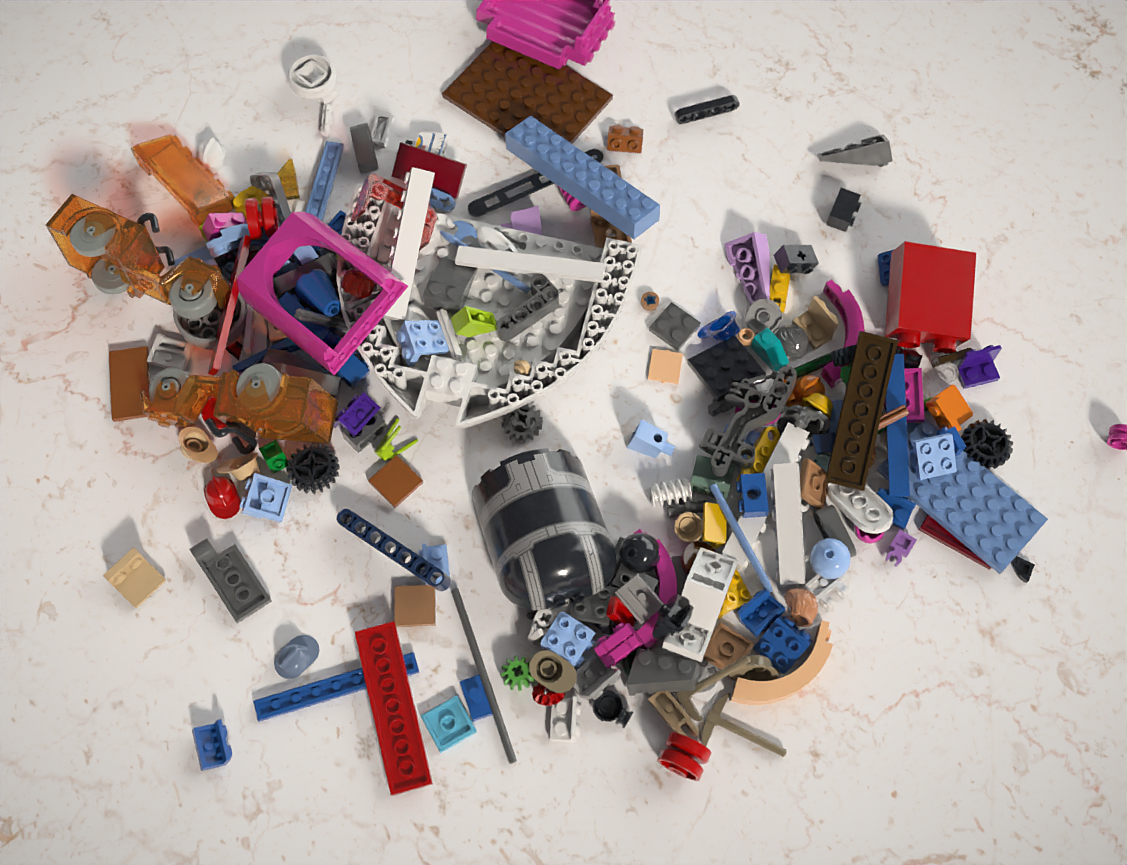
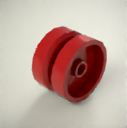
(259, 218)
(684, 756)

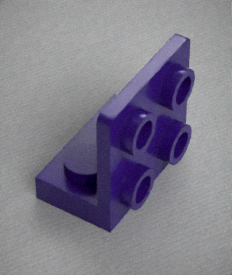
(978, 367)
(358, 414)

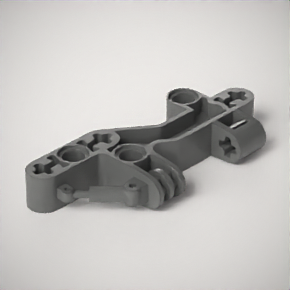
(731, 444)

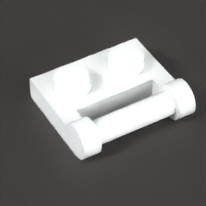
(169, 357)

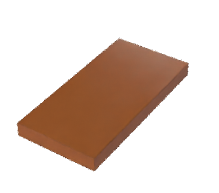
(127, 379)

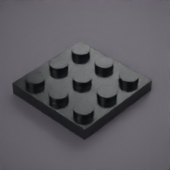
(723, 365)

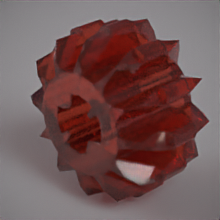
(357, 284)

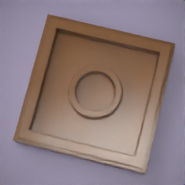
(813, 484)
(415, 606)
(726, 647)

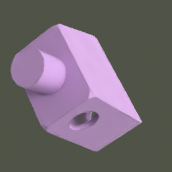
(526, 220)

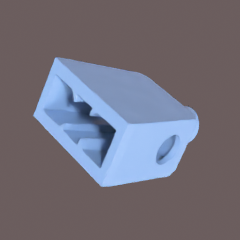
(650, 440)

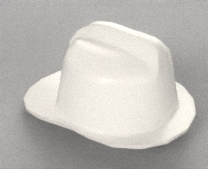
(211, 154)

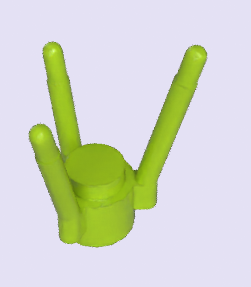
(385, 449)

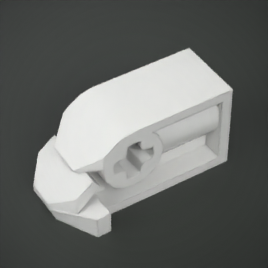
(540, 628)

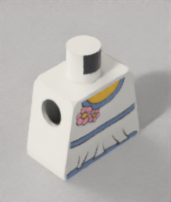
(431, 142)

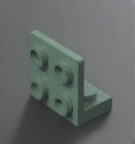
(703, 478)

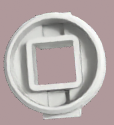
(302, 71)

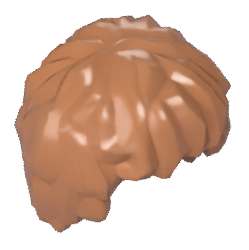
(802, 606)

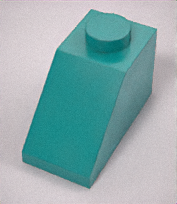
(770, 350)

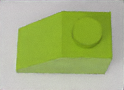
(473, 322)

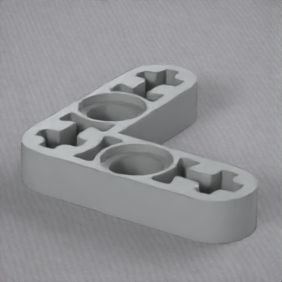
(271, 182)

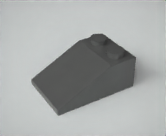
(449, 286)

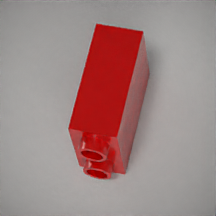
(930, 296)

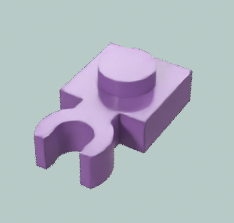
(900, 545)

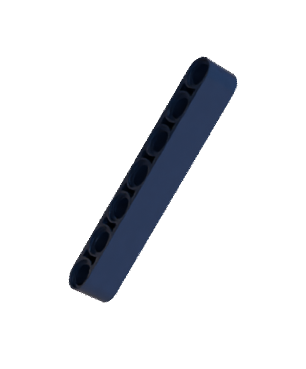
(398, 555)

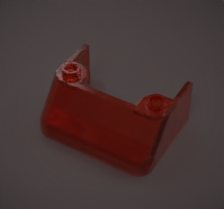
(383, 189)

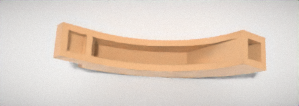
(773, 691)

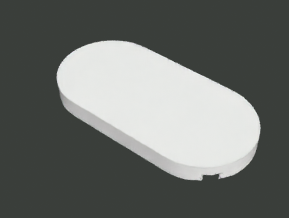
(863, 508)

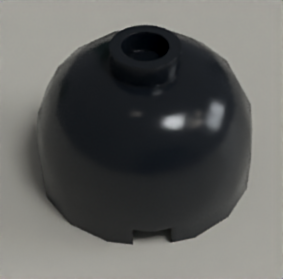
(639, 552)

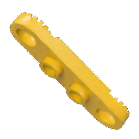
(763, 451)

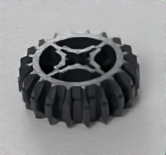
(990, 435)
(297, 467)

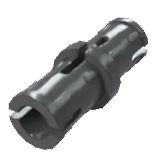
(694, 507)

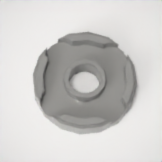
(763, 305)

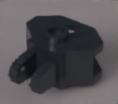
(671, 618)

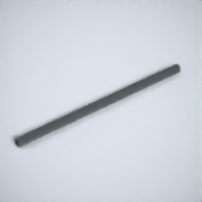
(484, 676)

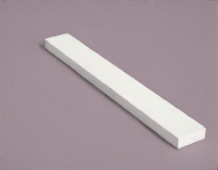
(530, 264)

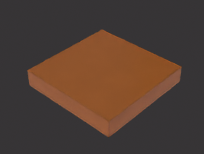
(395, 481)

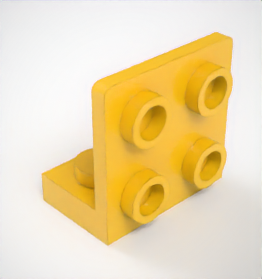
(735, 596)

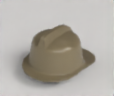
(757, 670)
(552, 671)

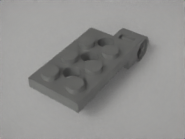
(219, 577)

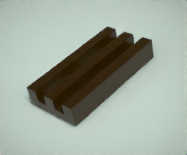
(949, 358)

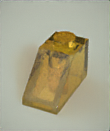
(289, 180)

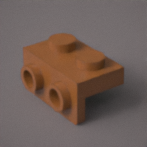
(625, 139)

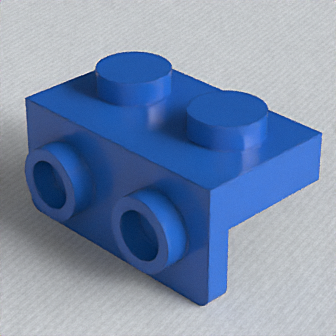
(760, 612)
(212, 745)

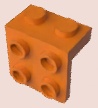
(949, 408)

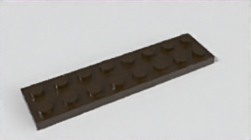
(861, 411)

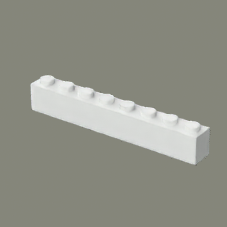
(409, 236)
(786, 451)

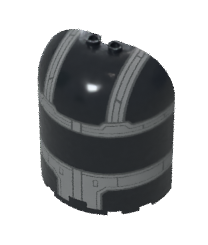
(544, 529)

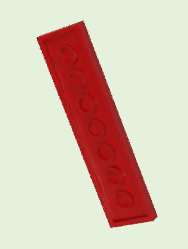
(393, 708)

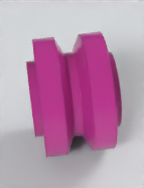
(1118, 436)

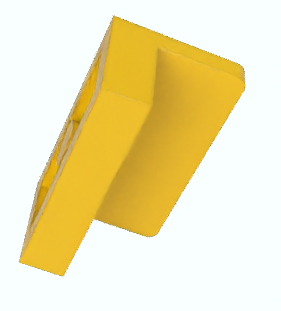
(714, 525)

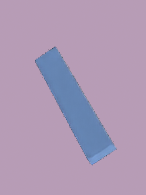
(324, 179)

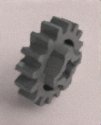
(519, 429)

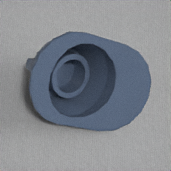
(296, 656)

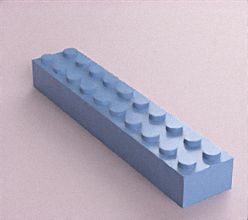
(583, 177)

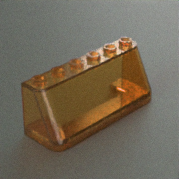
(183, 177)

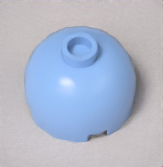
(830, 558)

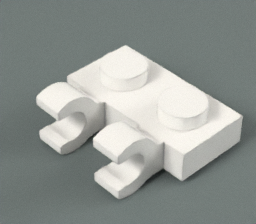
(821, 587)

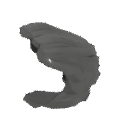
(805, 418)

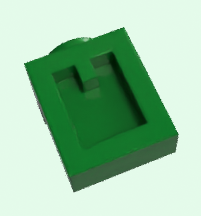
(274, 456)

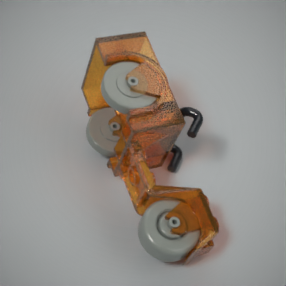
(123, 258)
(251, 405)

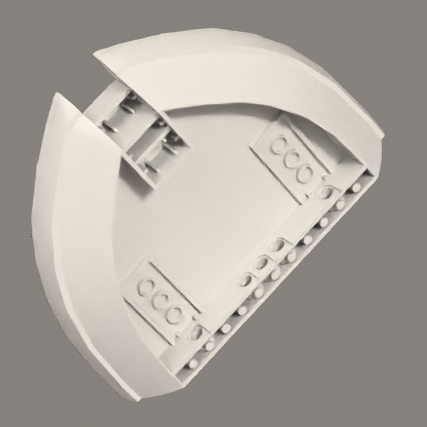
(484, 376)

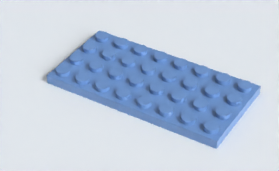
(974, 506)

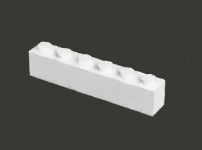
(789, 523)

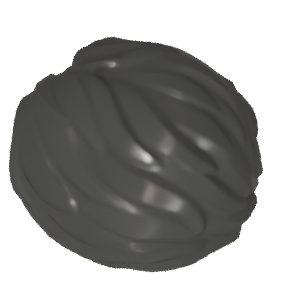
(793, 340)

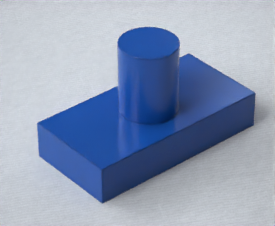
(475, 698)

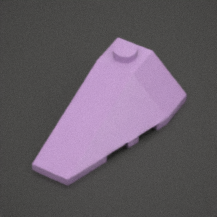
(751, 263)

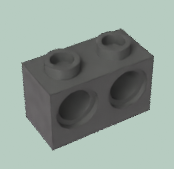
(367, 433)

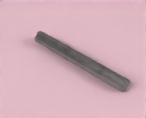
(321, 319)

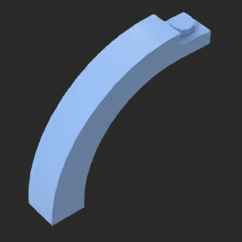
(233, 235)

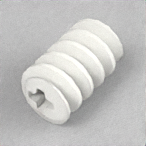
(670, 492)

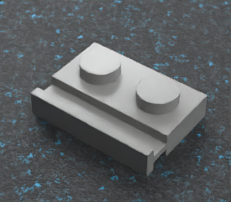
(639, 598)

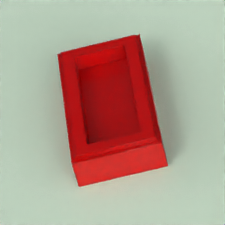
(619, 612)

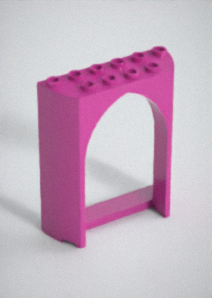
(257, 287)

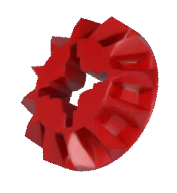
(550, 698)

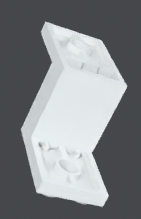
(706, 592)

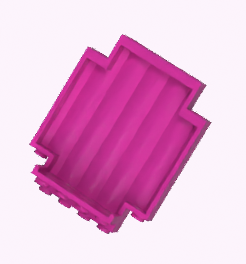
(549, 28)

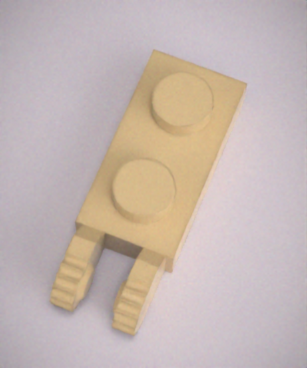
(672, 712)

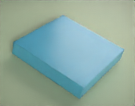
(448, 724)

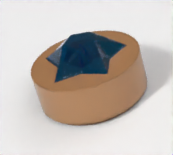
(649, 301)

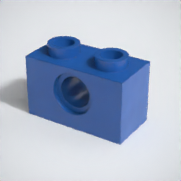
(755, 484)

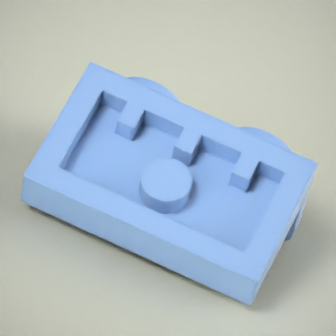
(437, 556)

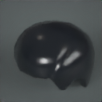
(607, 706)

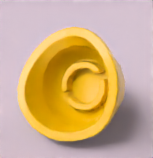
(820, 402)

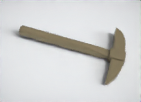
(685, 696)
(714, 719)

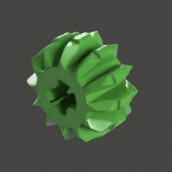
(510, 676)

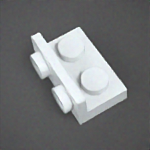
(564, 720)

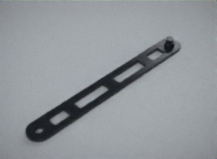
(478, 207)

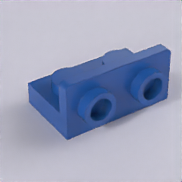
(901, 507)

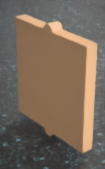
(665, 366)

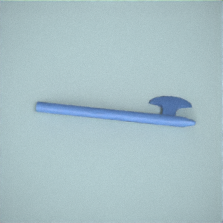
(466, 229)
(741, 537)

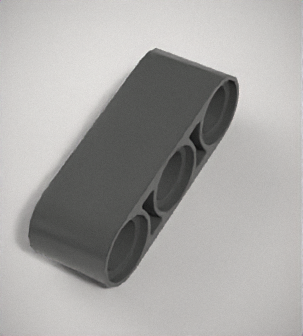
(364, 148)
(831, 526)

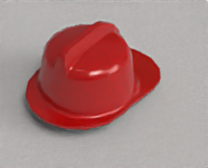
(222, 497)

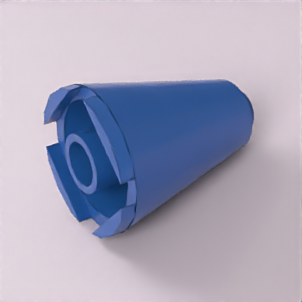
(318, 292)

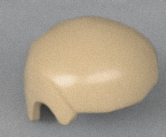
(688, 527)

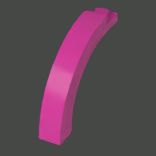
(852, 321)
(666, 590)

